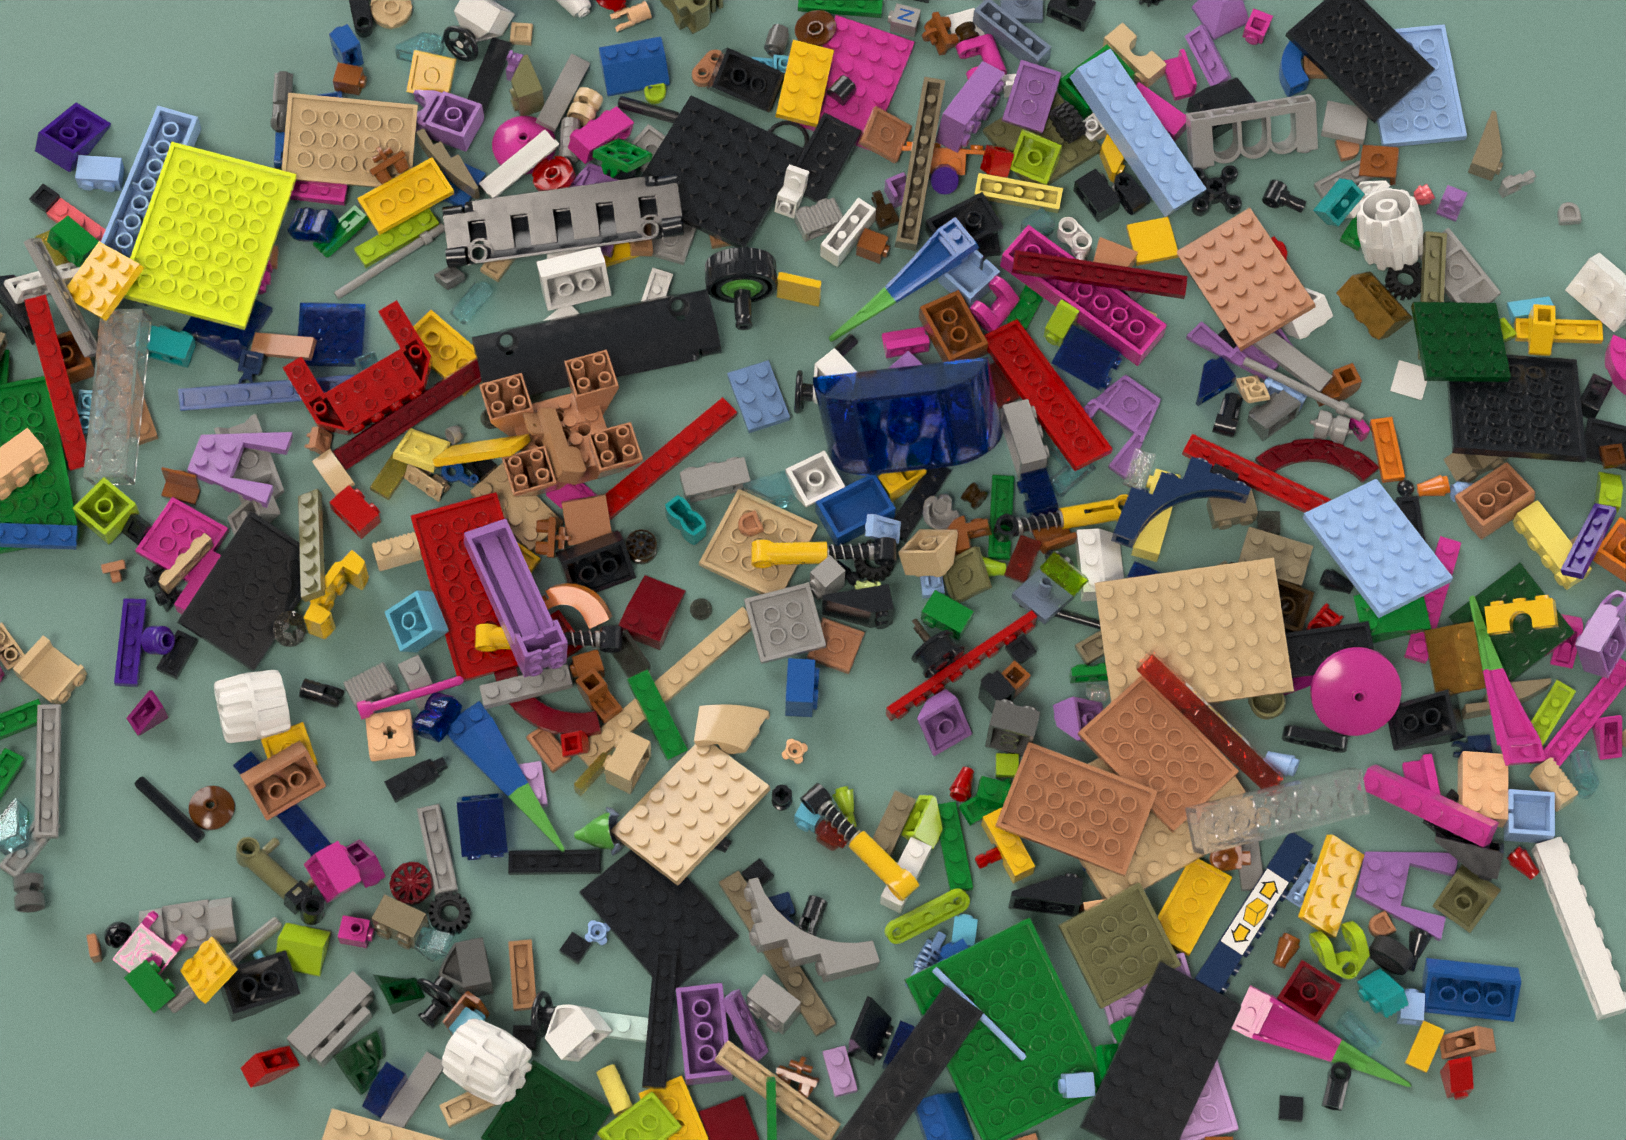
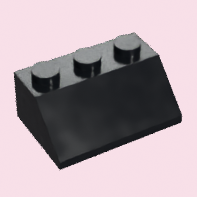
(16, 311)
(597, 562)

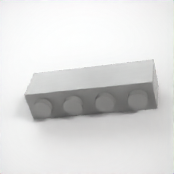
(331, 1016)

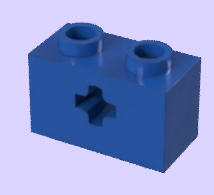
(346, 46)

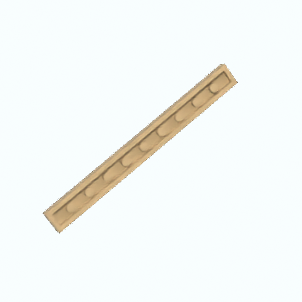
(672, 682)

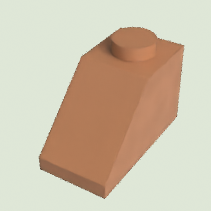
(1468, 1042)

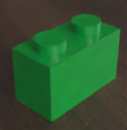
(72, 241)
(946, 614)
(150, 985)

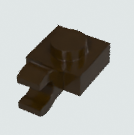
(885, 213)

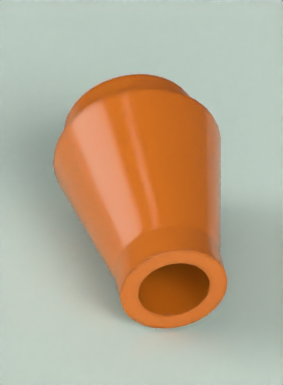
(1434, 487)

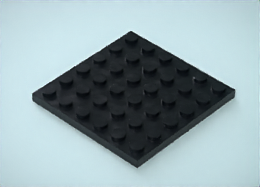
(723, 169)
(1522, 418)

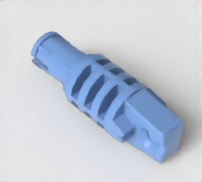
(929, 953)

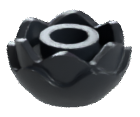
(117, 934)

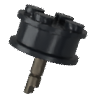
(936, 651)

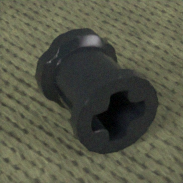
(781, 790)
(433, 1013)

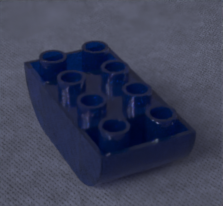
(909, 416)

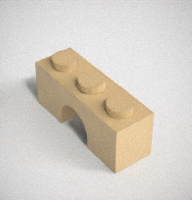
(1146, 68)

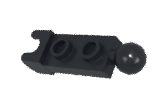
(1410, 505)

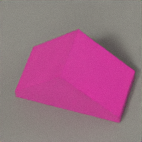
(1608, 737)

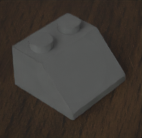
(1273, 414)

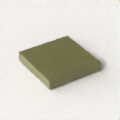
(967, 576)

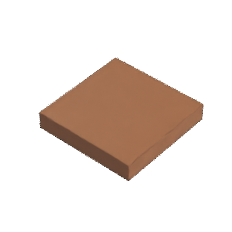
(884, 134)
(586, 518)
(841, 646)

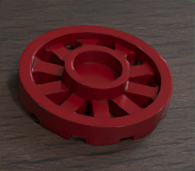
(411, 883)

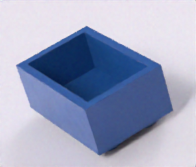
(847, 509)

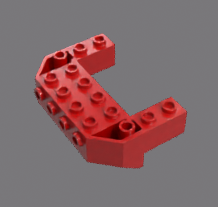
(372, 391)

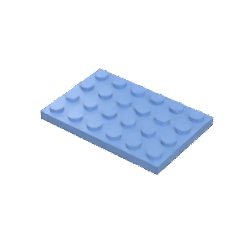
(1433, 108)
(1377, 548)

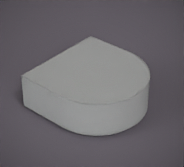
(1569, 214)

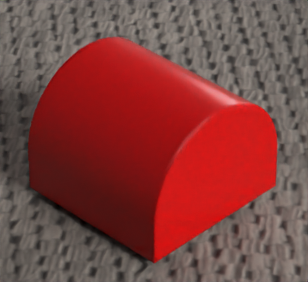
(574, 743)

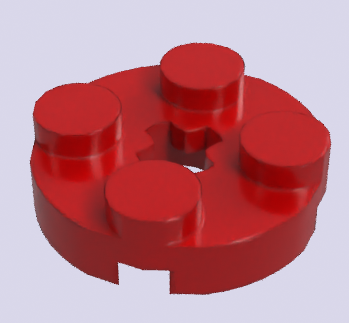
(559, 166)

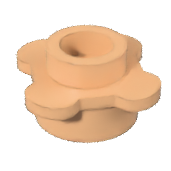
(794, 745)

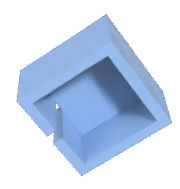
(969, 278)
(1530, 816)

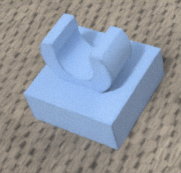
(931, 583)

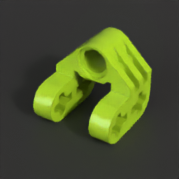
(1334, 962)

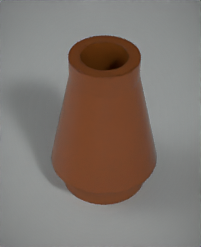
(1285, 950)

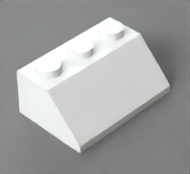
(1097, 559)

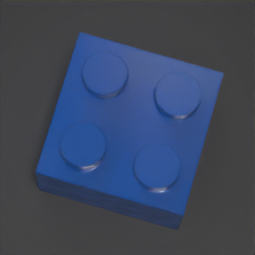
(800, 691)

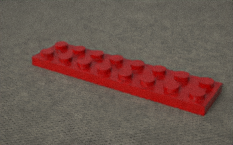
(1053, 401)

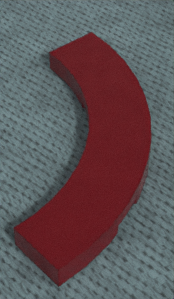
(1318, 451)
(550, 719)

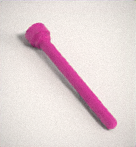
(366, 708)

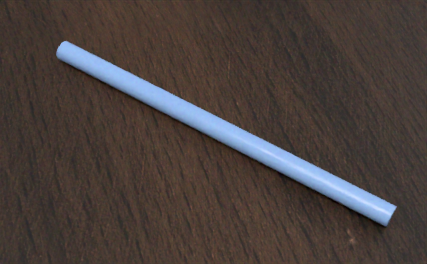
(984, 1018)

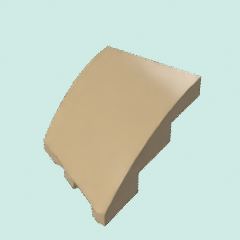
(728, 726)

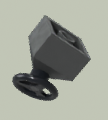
(463, 970)

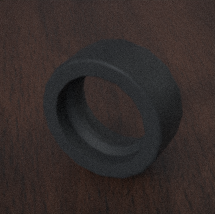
(1390, 955)

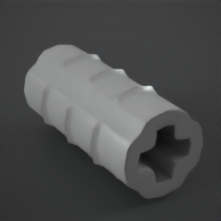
(568, 125)

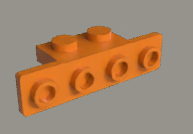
(944, 155)

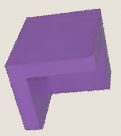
(895, 188)

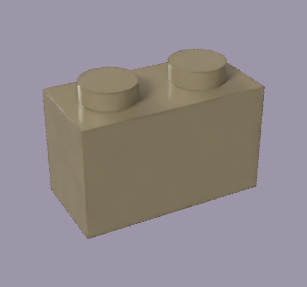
(1227, 512)

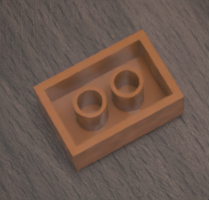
(953, 328)

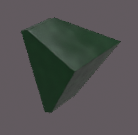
(399, 992)

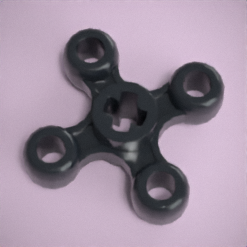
(1228, 176)

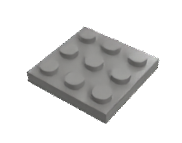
(785, 623)

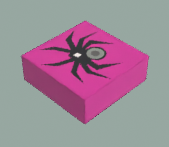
(1359, 428)

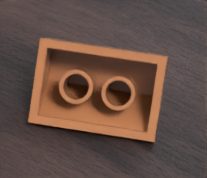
(1494, 500)
(283, 780)

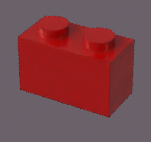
(355, 511)

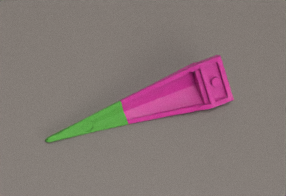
(1511, 724)
(1275, 1023)

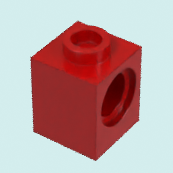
(997, 161)

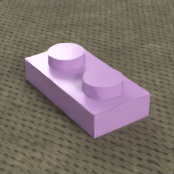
(534, 775)
(839, 1071)

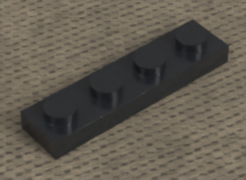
(912, 509)

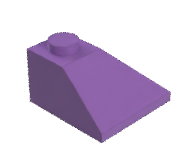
(1221, 16)
(1075, 714)
(943, 722)

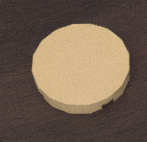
(391, 13)

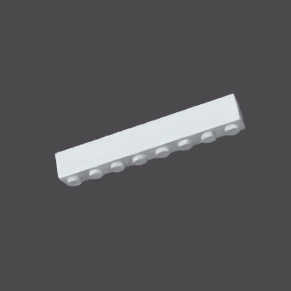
(1580, 928)

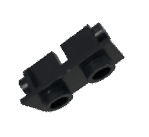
(151, 580)

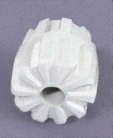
(1390, 229)
(252, 706)
(486, 1061)

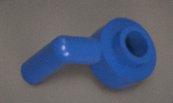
(459, 475)

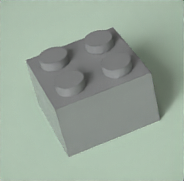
(773, 1005)

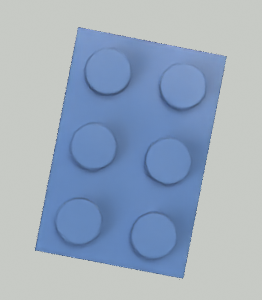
(758, 396)

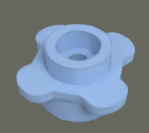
(597, 926)

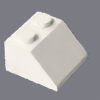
(1317, 317)
(813, 479)

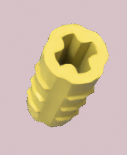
(614, 1089)

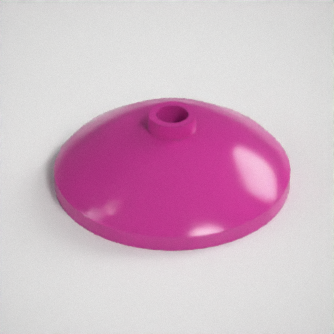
(507, 137)

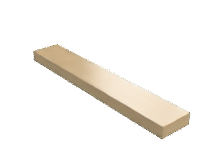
(787, 1098)

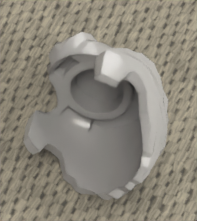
(938, 512)

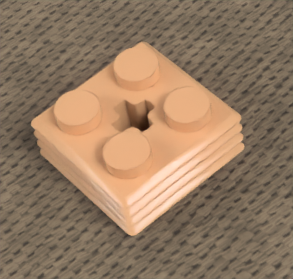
(403, 737)

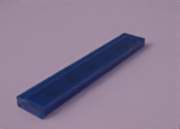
(292, 818)

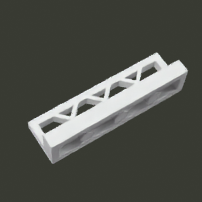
(519, 164)
(33, 285)

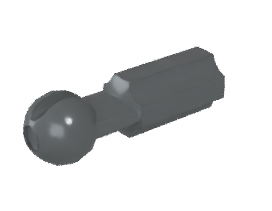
(282, 86)

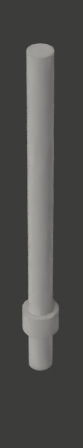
(424, 239)
(1341, 407)

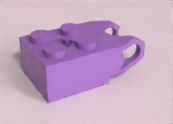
(448, 118)
(1603, 637)

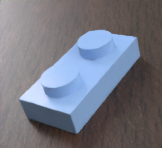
(880, 526)

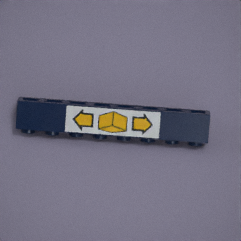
(1253, 913)

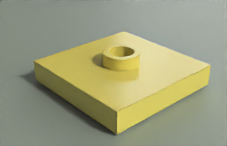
(420, 449)

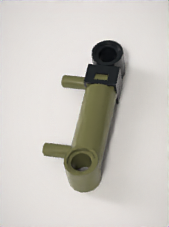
(296, 894)

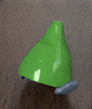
(598, 832)

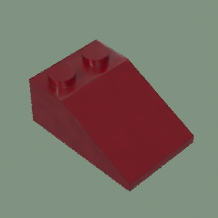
(652, 611)

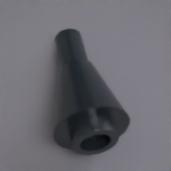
(1417, 943)

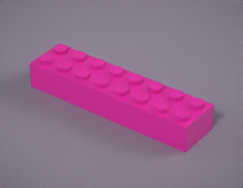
(1101, 309)

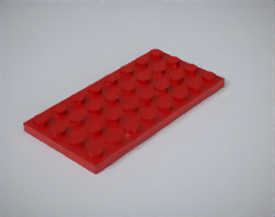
(457, 583)

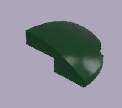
(361, 1061)

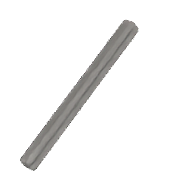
(235, 955)

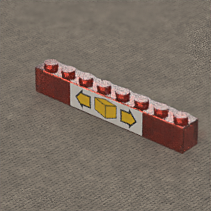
(1208, 721)

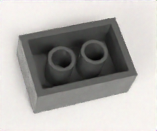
(1012, 727)

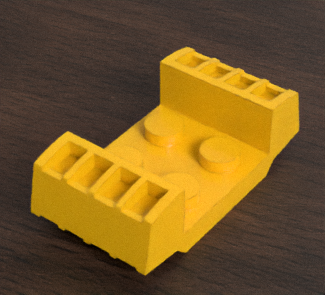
(351, 570)

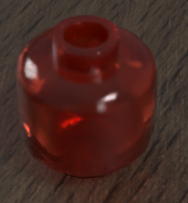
(829, 836)

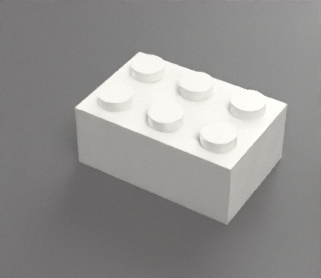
(573, 278)
(1601, 291)

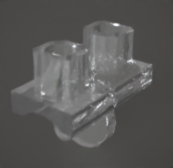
(1139, 469)

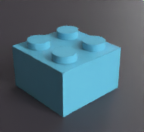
(416, 621)

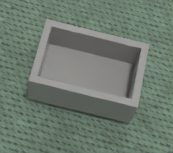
(1023, 437)

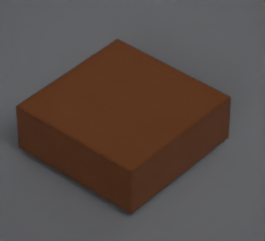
(1612, 456)

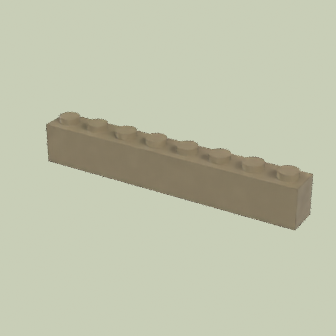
(919, 163)

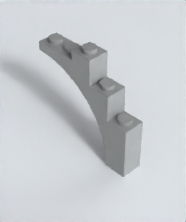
(774, 931)

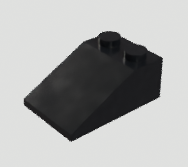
(745, 80)
(1220, 96)
(974, 215)
(863, 606)
(1426, 721)
(1480, 860)
(1052, 896)
(259, 986)
(869, 1033)

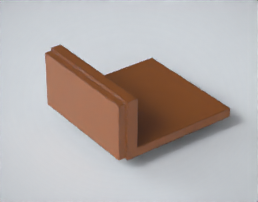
(1379, 162)
(180, 485)
(1054, 538)
(467, 1000)

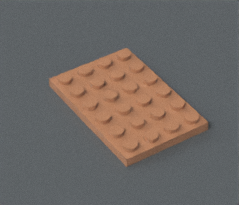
(1245, 279)
(1159, 748)
(1076, 809)

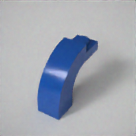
(1291, 73)

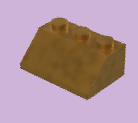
(1373, 305)
(1455, 658)

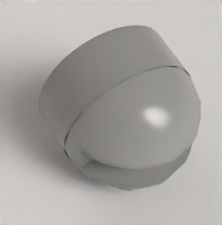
(454, 435)

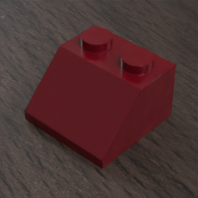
(1309, 991)

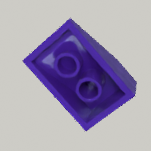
(71, 135)

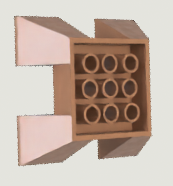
(581, 418)

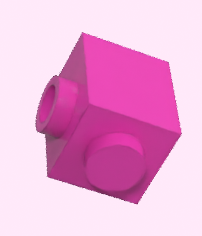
(355, 931)

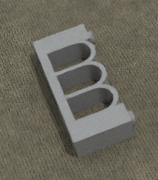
(1301, 137)

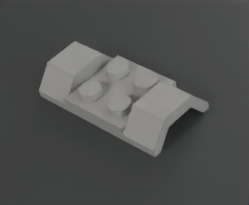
(1464, 277)
(254, 464)
(196, 921)

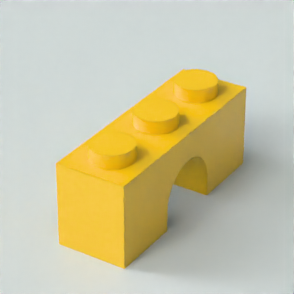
(1501, 616)
(1013, 852)

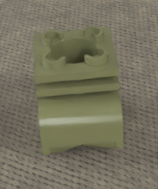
(692, 13)

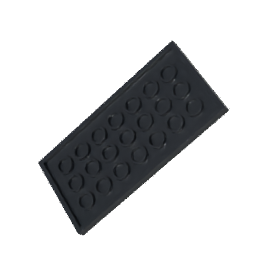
(1161, 1060)

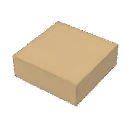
(521, 33)

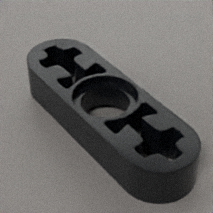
(1315, 739)

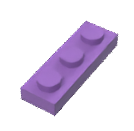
(1207, 56)
(745, 1025)

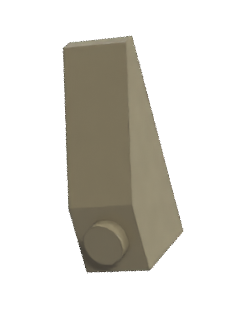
(1489, 151)

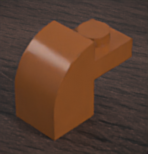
(1343, 384)
(976, 528)
(597, 696)

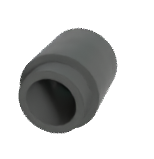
(776, 40)

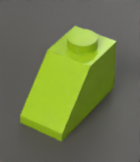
(1060, 323)
(1609, 490)
(924, 821)

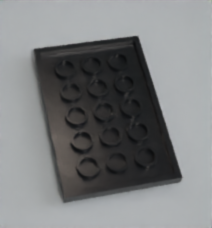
(1360, 54)
(247, 592)
(655, 913)

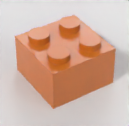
(1612, 551)

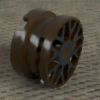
(641, 547)

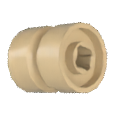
(585, 105)

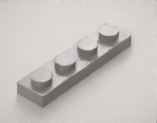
(523, 688)

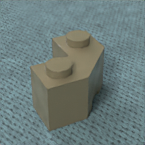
(1469, 467)

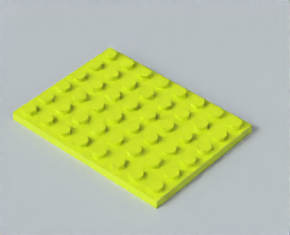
(209, 234)

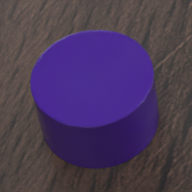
(944, 179)

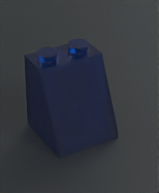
(1087, 359)
(482, 825)

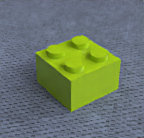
(105, 510)

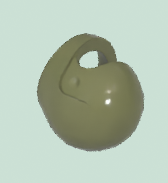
(1268, 706)

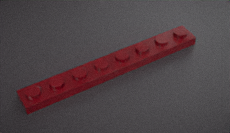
(1099, 274)
(408, 415)

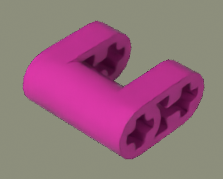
(984, 46)
(1006, 300)

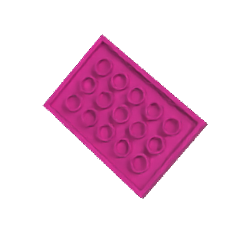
(874, 65)

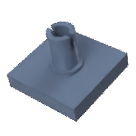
(1024, 10)
(1042, 596)

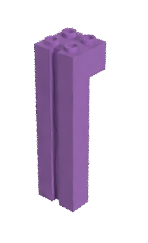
(516, 599)

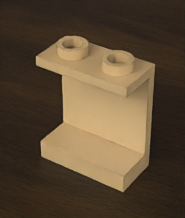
(50, 672)

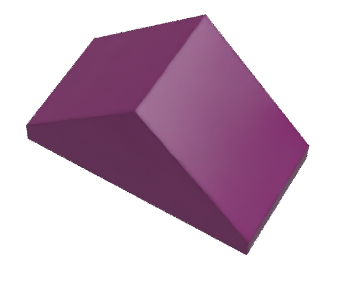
(147, 714)

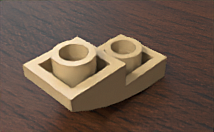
(1252, 389)
(333, 472)
(9, 650)

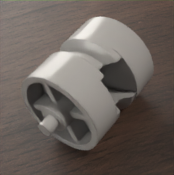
(1336, 427)

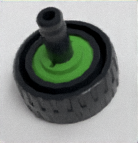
(740, 278)

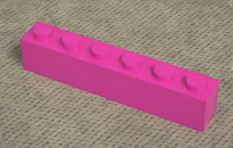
(1429, 805)

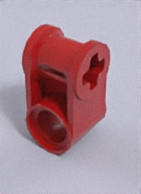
(1325, 618)

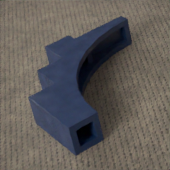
(1171, 490)

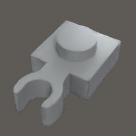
(1514, 183)

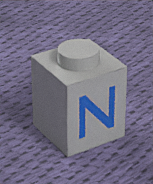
(904, 20)

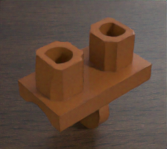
(937, 33)
(397, 160)
(549, 526)
(1230, 859)
(807, 1082)

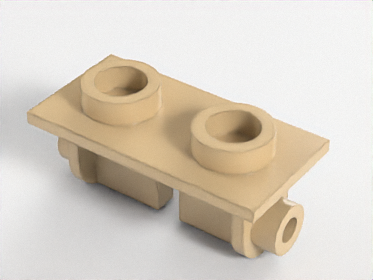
(432, 486)

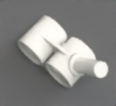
(1076, 236)

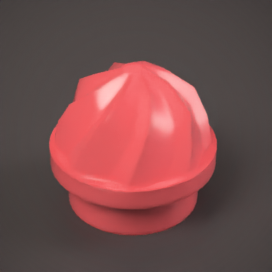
(1423, 195)

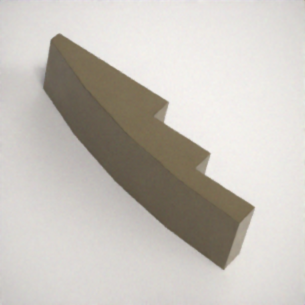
(452, 168)
(1523, 689)

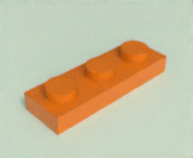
(1387, 449)

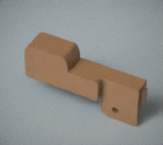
(564, 459)

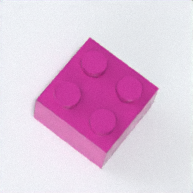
(333, 871)

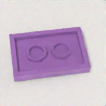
(1031, 96)

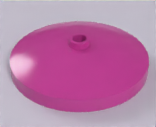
(1351, 673)

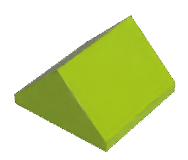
(1035, 157)
(304, 947)

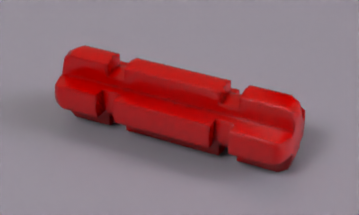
(990, 857)

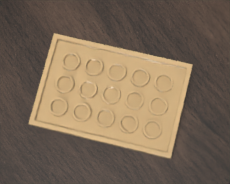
(337, 138)
(690, 811)

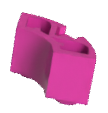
(1616, 362)

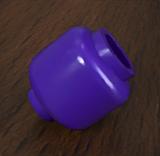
(157, 640)

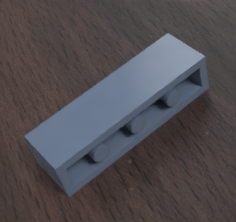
(1011, 33)

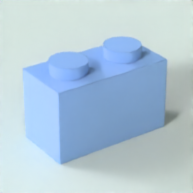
(99, 173)

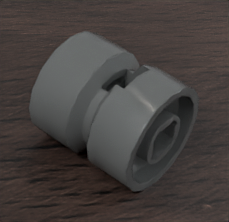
(29, 894)

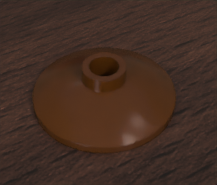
(813, 22)
(218, 815)

